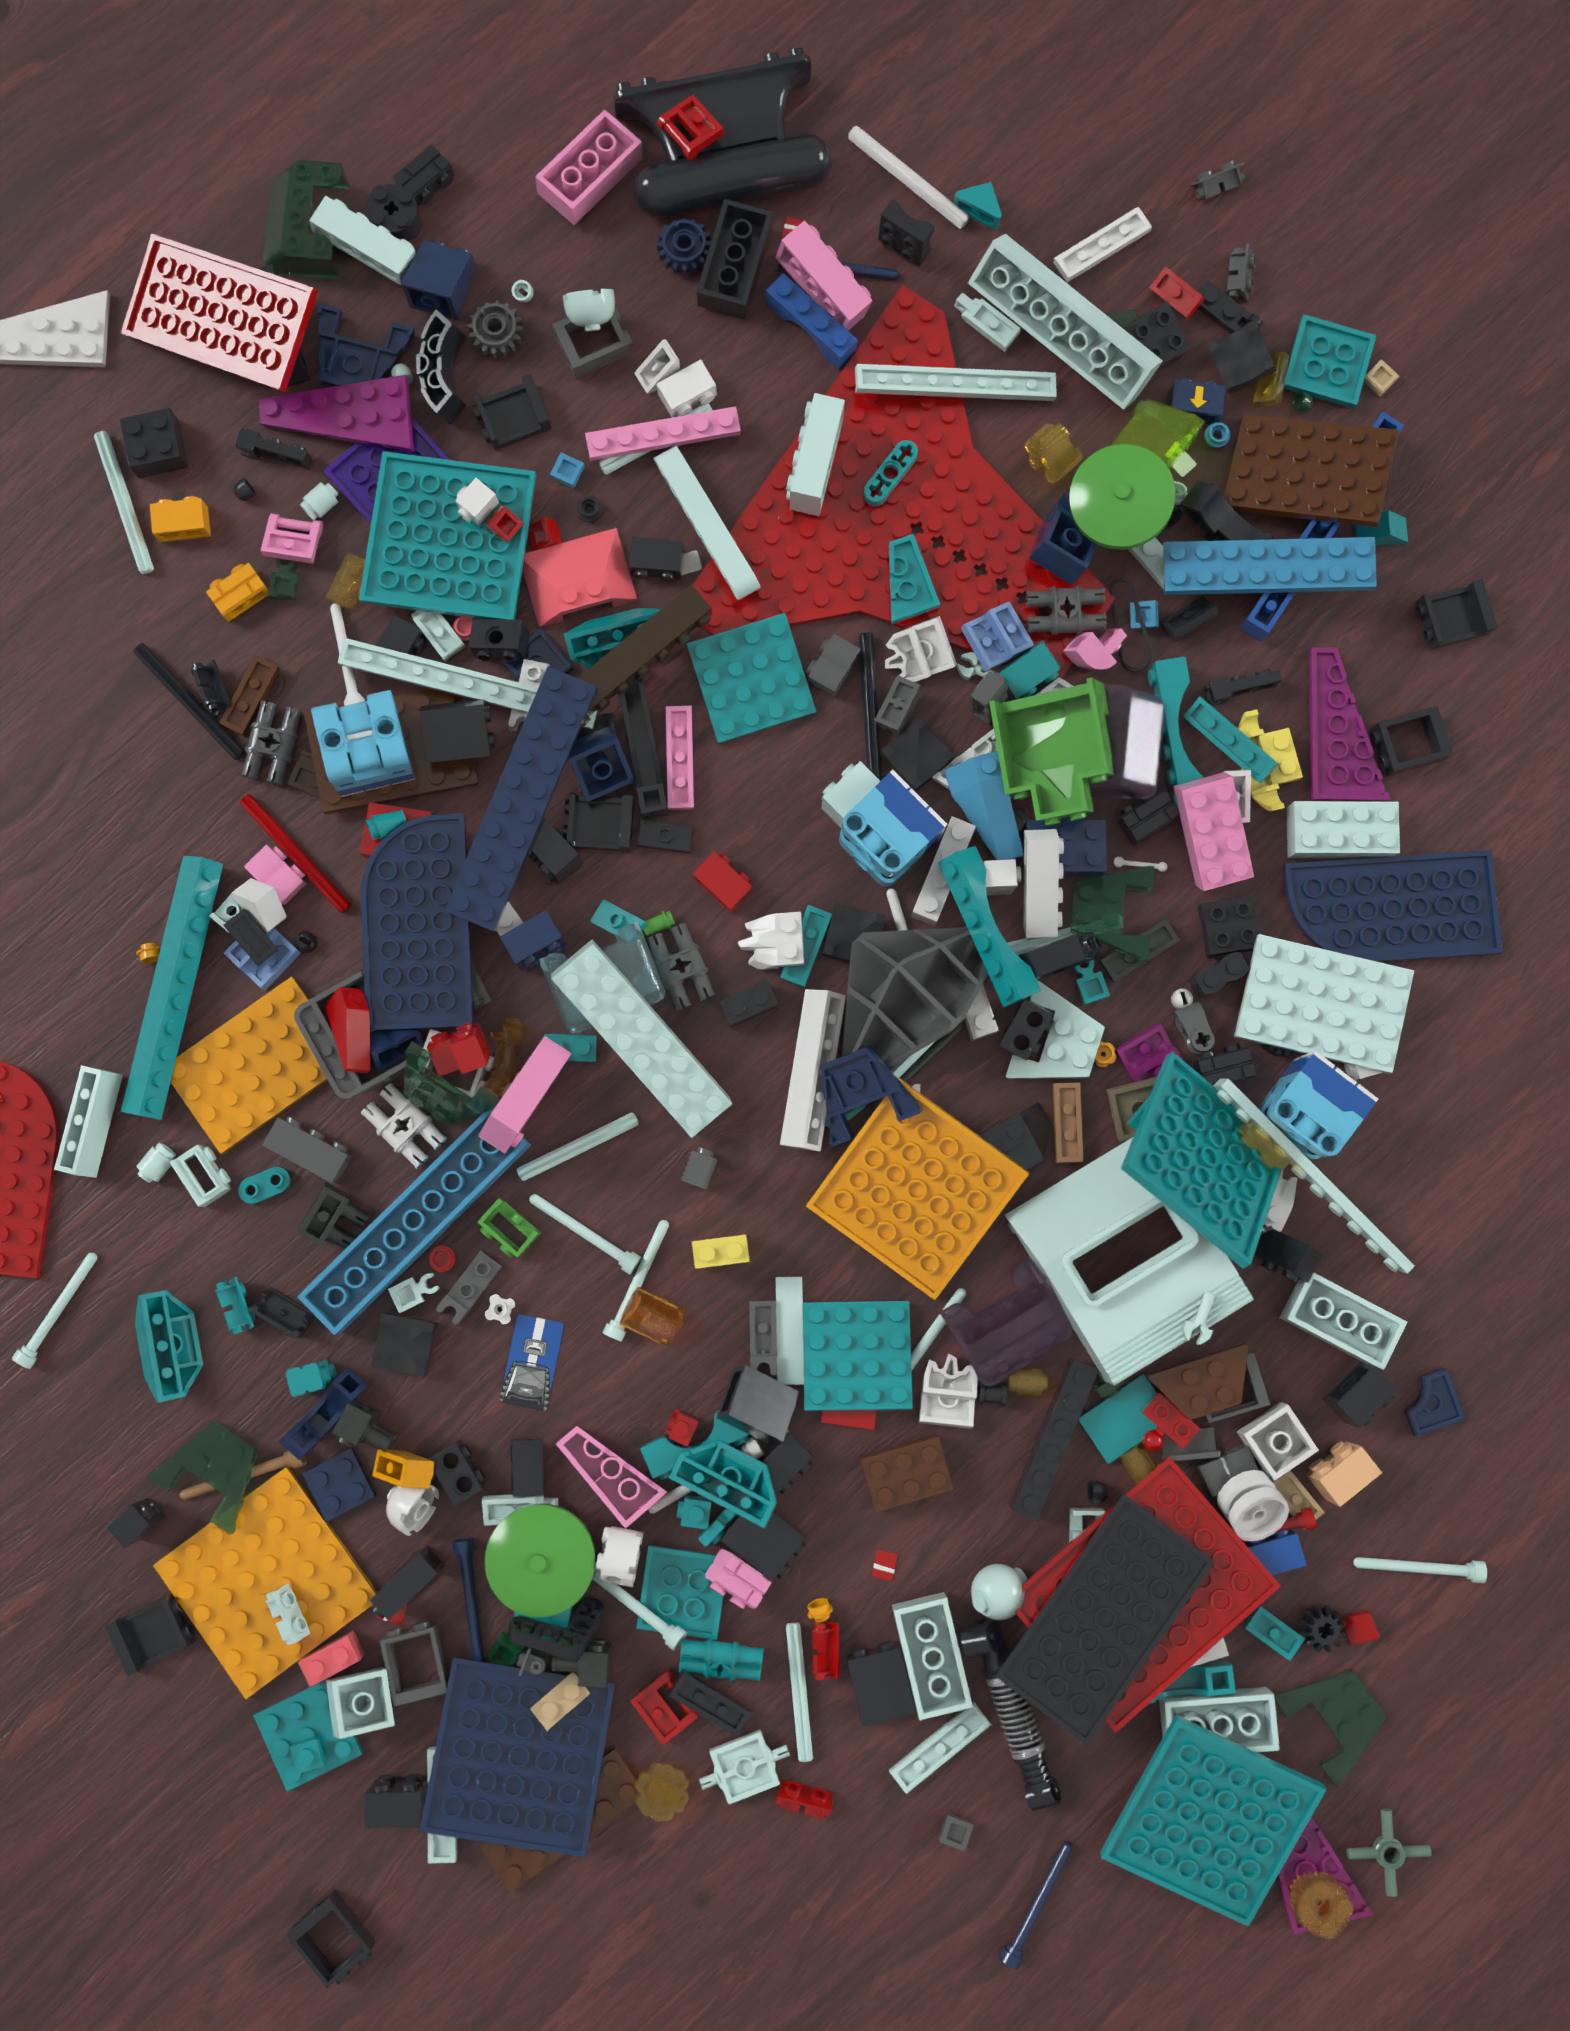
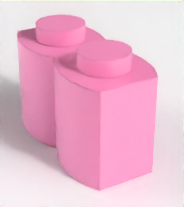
(271, 869)

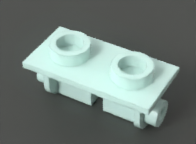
(293, 1624)

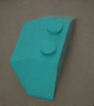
(599, 636)
(167, 1345)
(728, 1479)

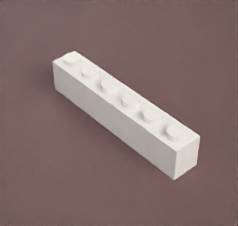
(815, 1046)

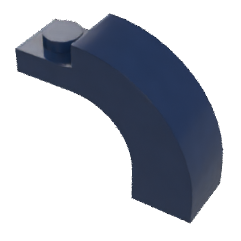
(323, 1415)

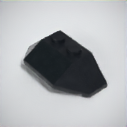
(1022, 1136)

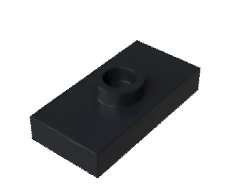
(665, 836)
(250, 937)

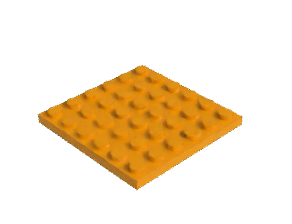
(917, 1191)
(226, 1579)

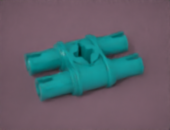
(721, 1659)

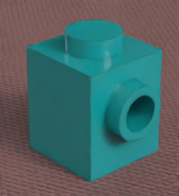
(694, 1511)

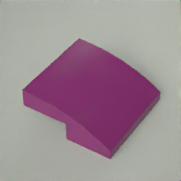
(1145, 1053)

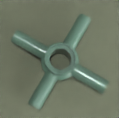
(1396, 1859)

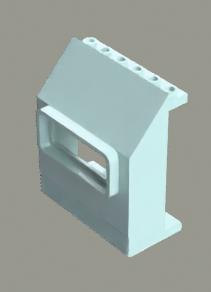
(1144, 1309)

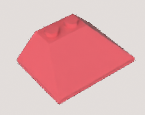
(577, 576)

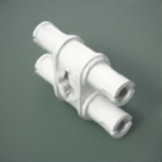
(404, 1111)

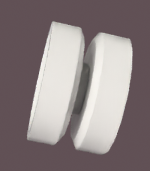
(1252, 1505)

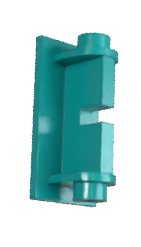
(234, 1296)

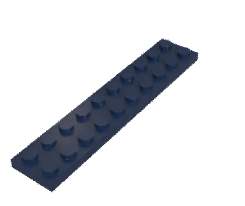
(521, 799)

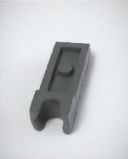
(470, 1287)
(763, 1334)

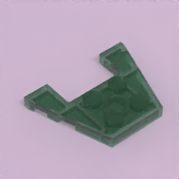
(1100, 909)
(439, 1096)
(220, 1461)
(1345, 1709)

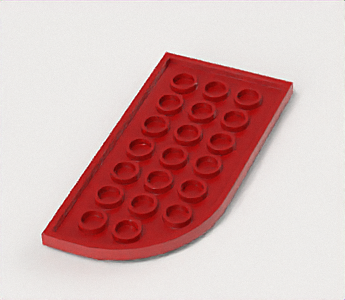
(26, 1170)

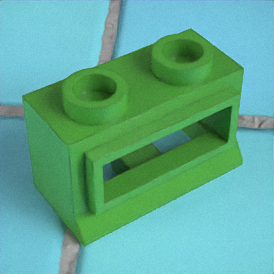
(513, 1217)

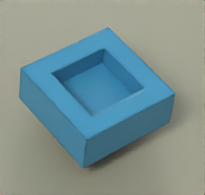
(567, 470)
(1149, 613)

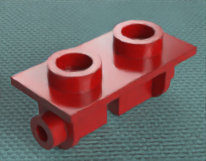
(827, 1643)
(816, 1800)

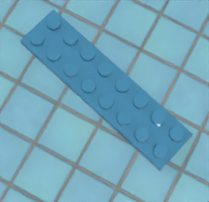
(1269, 566)

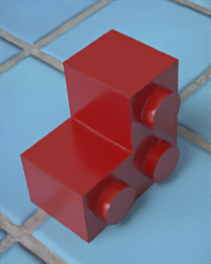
(459, 1050)

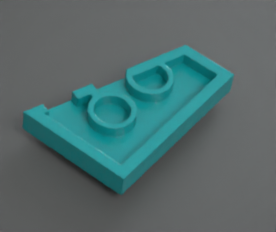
(909, 581)

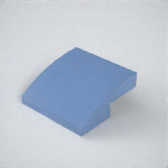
(997, 636)
(270, 969)

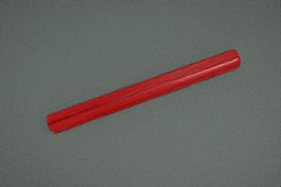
(295, 853)

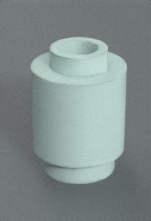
(319, 500)
(155, 1163)

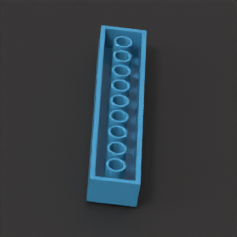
(407, 1228)

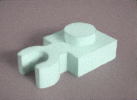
(409, 1293)

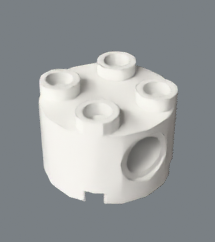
(619, 1556)

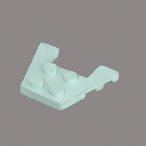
(1069, 1044)

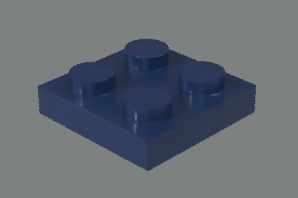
(339, 1484)

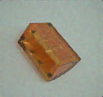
(652, 1316)

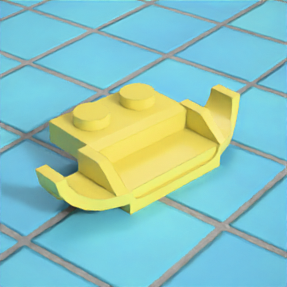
(1281, 748)

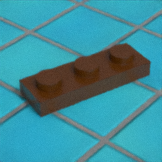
(248, 695)

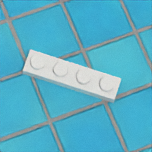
(1102, 244)

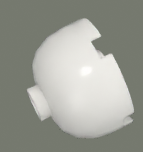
(410, 1507)

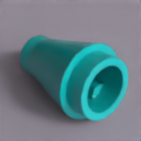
(383, 824)

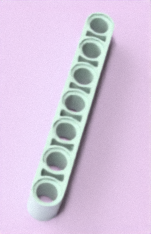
(707, 523)

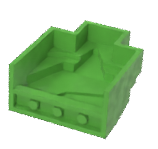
(1053, 748)

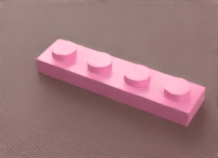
(679, 758)

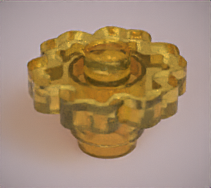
(661, 1791)

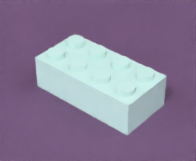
(815, 454)
(1342, 830)
(1343, 1320)
(932, 1656)
(1241, 1717)

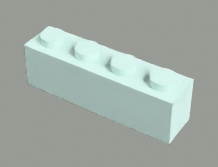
(363, 239)
(88, 1122)

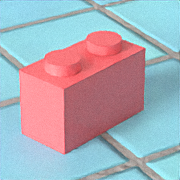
(331, 1658)

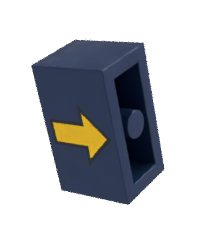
(1197, 398)

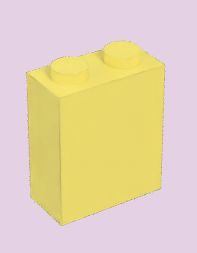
(720, 1251)

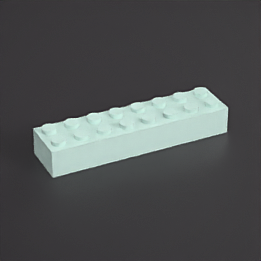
(1064, 321)
(641, 1038)

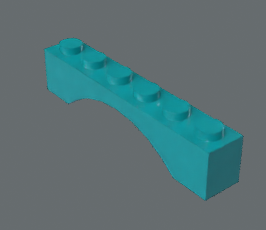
(1169, 682)
(967, 881)

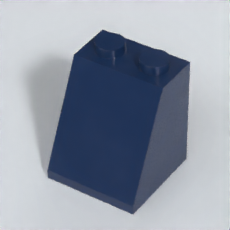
(438, 279)

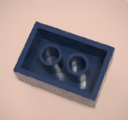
(1083, 846)

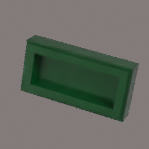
(504, 1651)

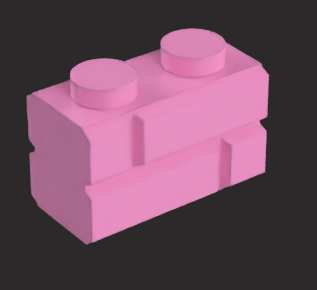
(738, 1579)

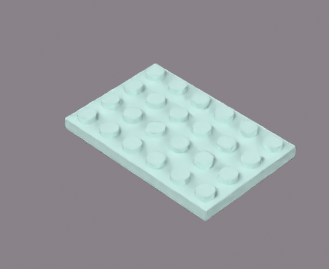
(1324, 1003)

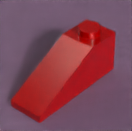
(350, 1027)

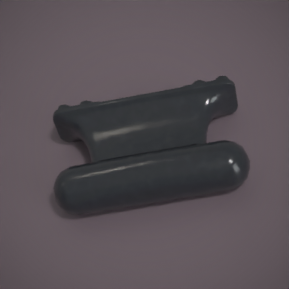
(753, 154)

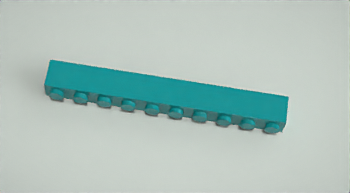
(172, 987)

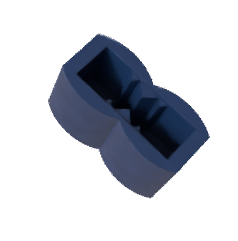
(390, 1046)

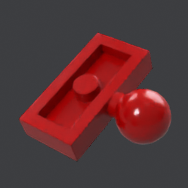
(1177, 293)
(1168, 1422)

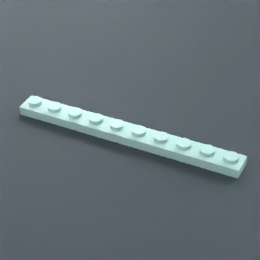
(439, 676)
(1319, 1182)

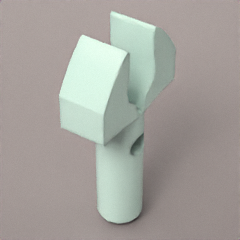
(976, 668)
(1200, 1320)

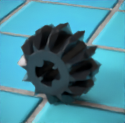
(1325, 1637)

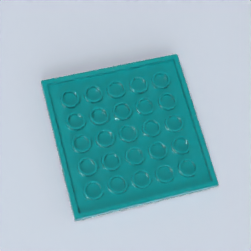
(430, 556)
(1197, 1163)
(1212, 1820)

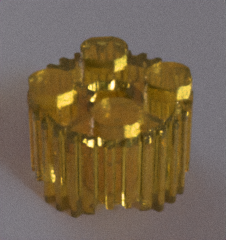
(1052, 452)
(1327, 1917)

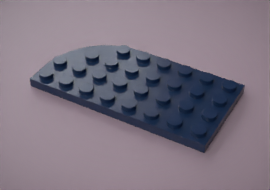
(1398, 905)
(411, 947)

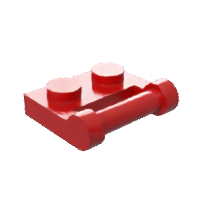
(696, 121)
(657, 1710)

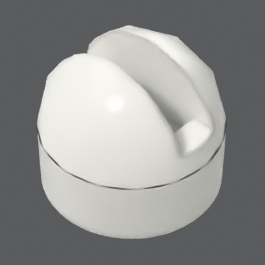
(1177, 1001)

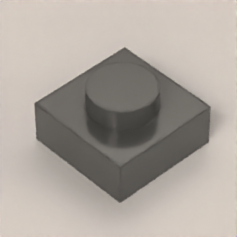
(956, 1831)

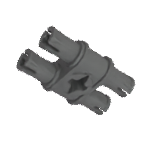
(1073, 600)
(280, 753)
(688, 954)

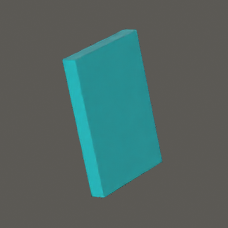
(1117, 1422)

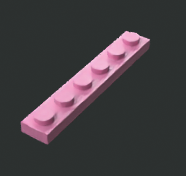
(663, 433)

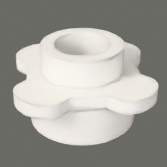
(504, 1315)

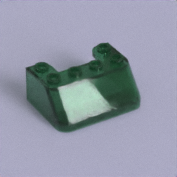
(287, 233)

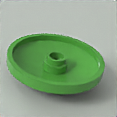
(1122, 496)
(540, 1560)

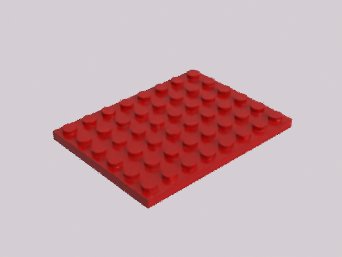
(1221, 1601)

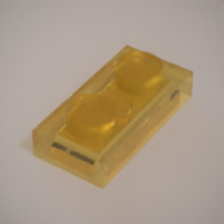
(1270, 388)
(347, 582)
(1256, 1139)

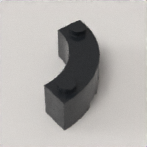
(435, 366)
(1216, 517)

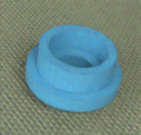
(1222, 430)

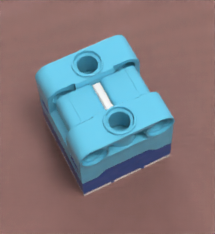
(363, 744)
(890, 830)
(1317, 1105)

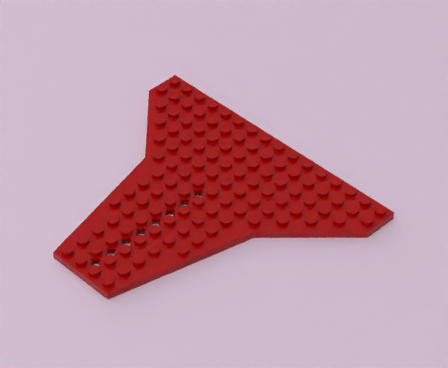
(840, 559)

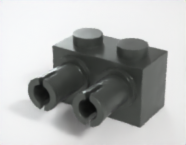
(326, 1209)
(360, 1424)
(591, 1667)

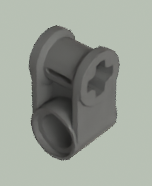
(1193, 1025)

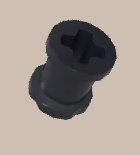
(992, 1394)

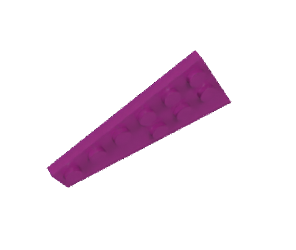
(353, 412)
(1339, 744)
(1310, 1855)

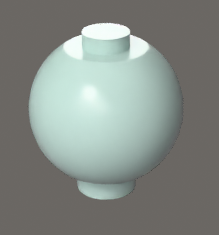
(998, 1591)

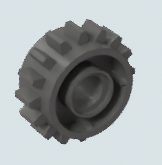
(493, 316)

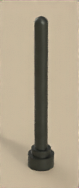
(927, 1057)

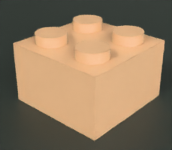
(1342, 1472)

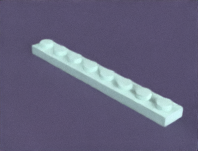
(955, 382)

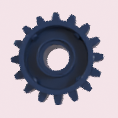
(681, 233)

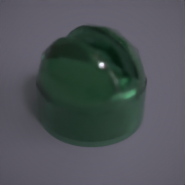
(1302, 402)

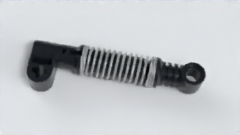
(986, 1640)

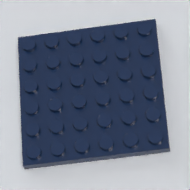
(506, 1775)

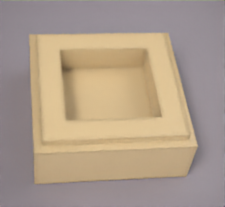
(1380, 378)

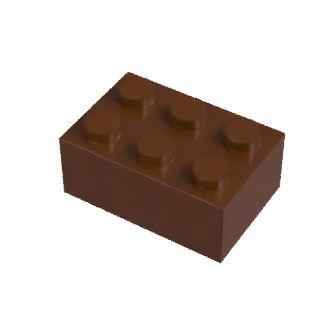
(906, 1472)

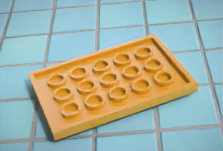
(248, 1068)

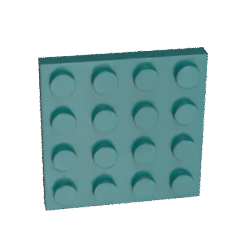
(751, 678)
(857, 1356)

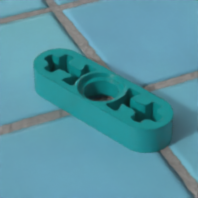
(885, 491)

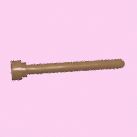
(287, 1460)

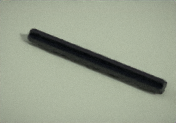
(189, 701)
(870, 703)

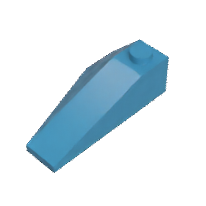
(981, 795)

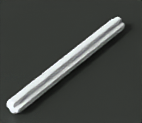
(908, 177)

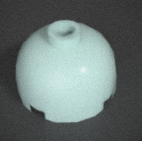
(589, 308)

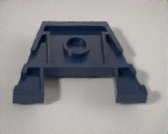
(354, 361)
(858, 1081)

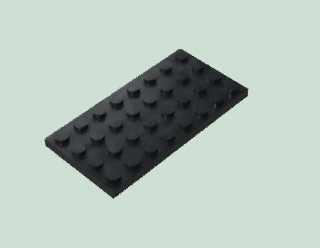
(1104, 1619)

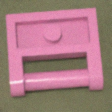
(290, 544)

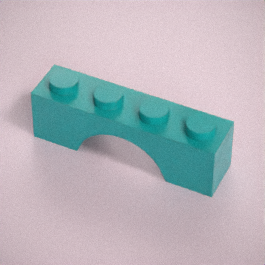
(663, 1452)
(1203, 1679)

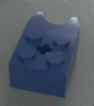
(1061, 544)

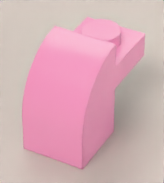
(1093, 653)

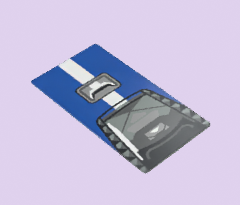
(531, 1362)

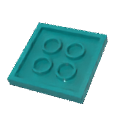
(1329, 361)
(679, 1591)
(300, 1719)

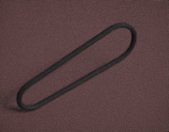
(1141, 623)

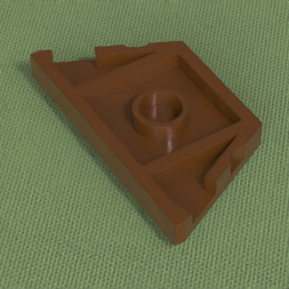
(1205, 1383)

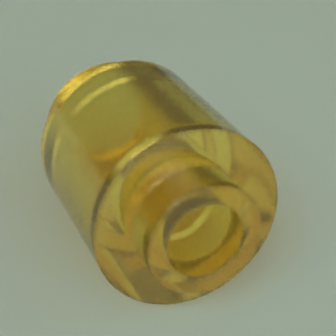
(1028, 1382)
(1137, 1463)

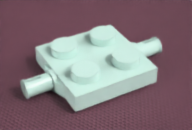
(744, 1767)

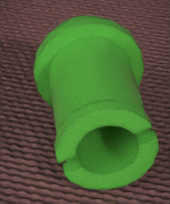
(659, 923)

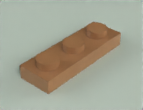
(1067, 1122)

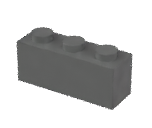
(308, 1149)

